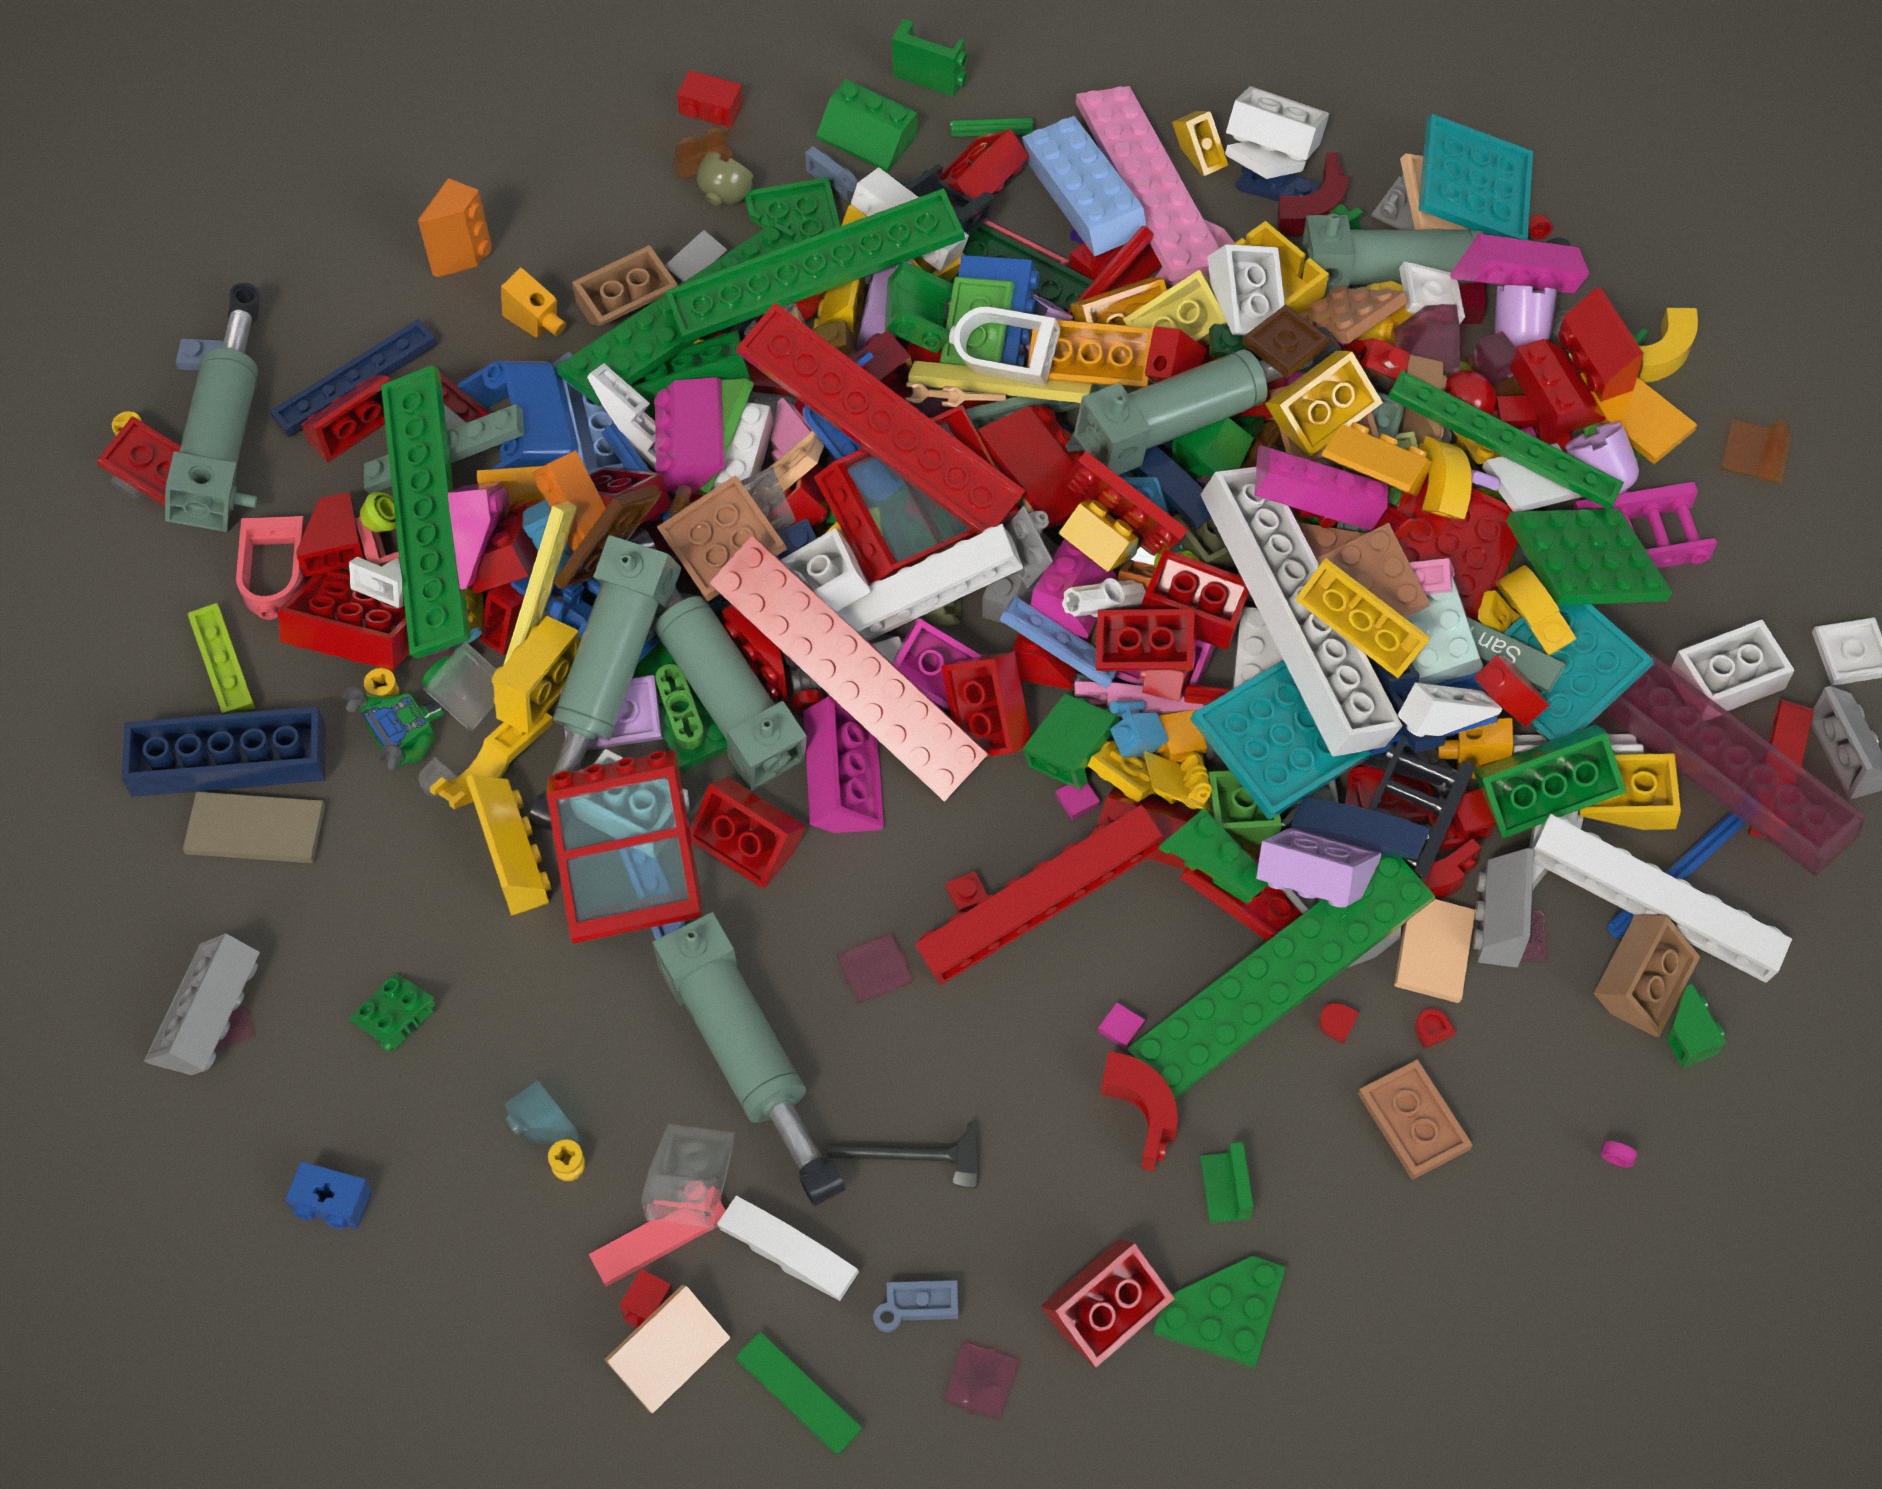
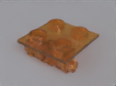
(691, 149)
(1757, 450)

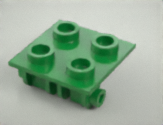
(391, 1010)

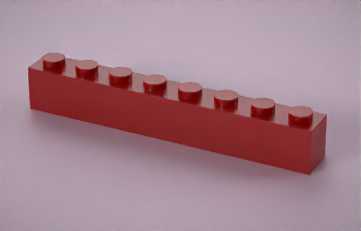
(1040, 894)

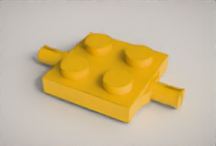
(1126, 773)

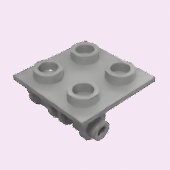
(1395, 207)
(1026, 532)

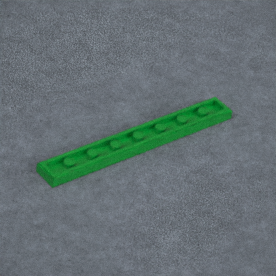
(1506, 440)

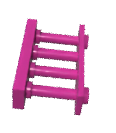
(1651, 504)

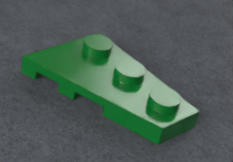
(1213, 851)

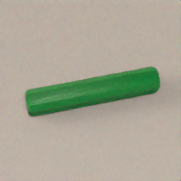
(980, 127)

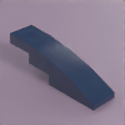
(1177, 486)
(1397, 692)
(1361, 827)

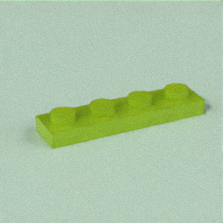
(221, 660)

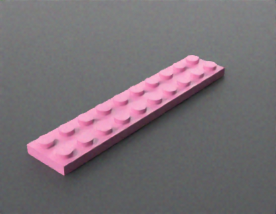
(1141, 161)

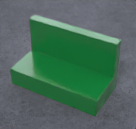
(1227, 1185)

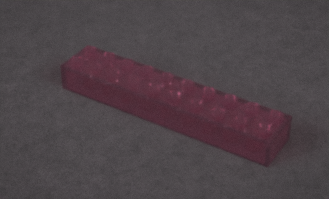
(1738, 767)

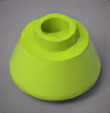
(378, 512)

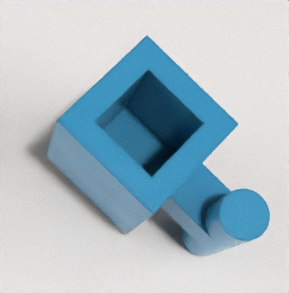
(1137, 730)

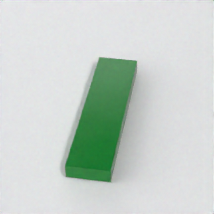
(799, 1394)

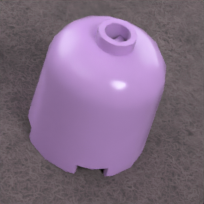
(1524, 313)
(1608, 452)

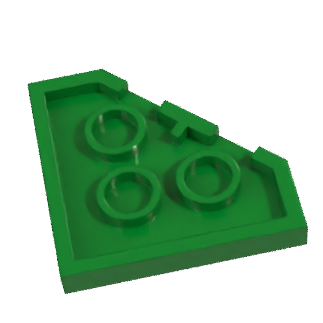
(794, 208)
(1225, 1311)

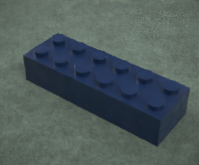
(224, 751)

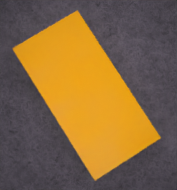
(1649, 420)

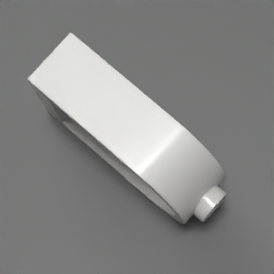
(1043, 350)

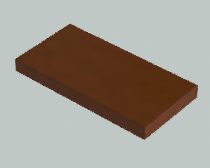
(618, 520)

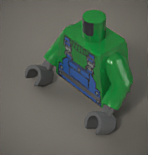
(396, 724)

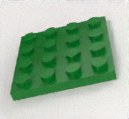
(1588, 556)

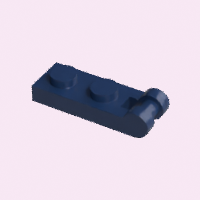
(1274, 187)

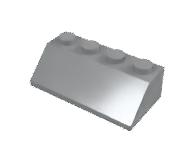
(203, 1005)

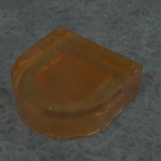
(681, 499)

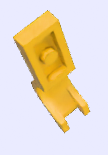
(492, 761)

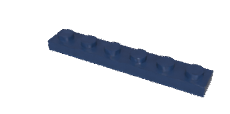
(378, 360)

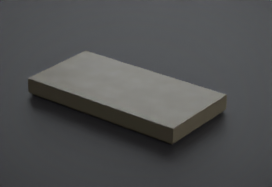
(254, 827)

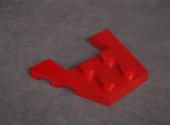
(1363, 784)

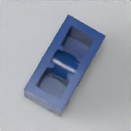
(315, 1183)

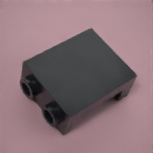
(968, 211)

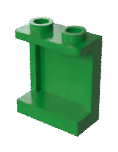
(928, 62)
(917, 306)
(1069, 740)

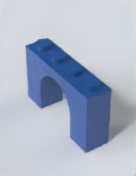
(1025, 279)

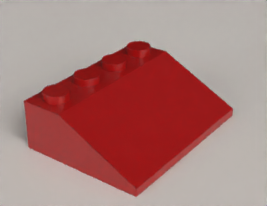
(1034, 456)
(344, 622)

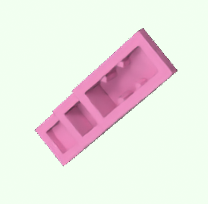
(1102, 697)

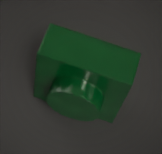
(1250, 424)

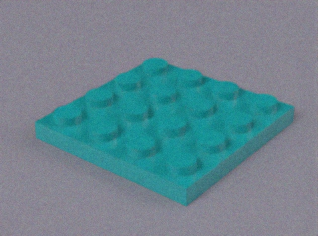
(1475, 179)
(1597, 670)
(1271, 741)

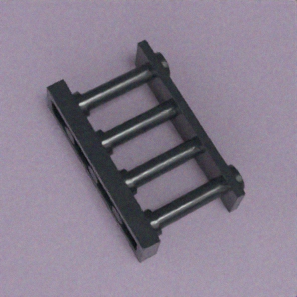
(1443, 807)

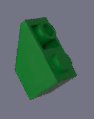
(1693, 1032)

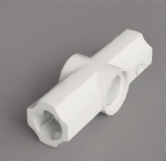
(1103, 596)

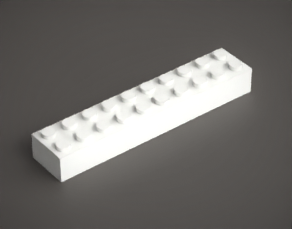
(1275, 568)

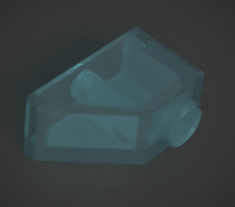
(539, 1117)

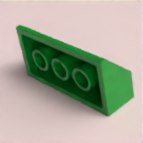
(700, 360)
(1550, 780)

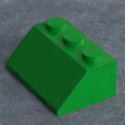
(868, 125)

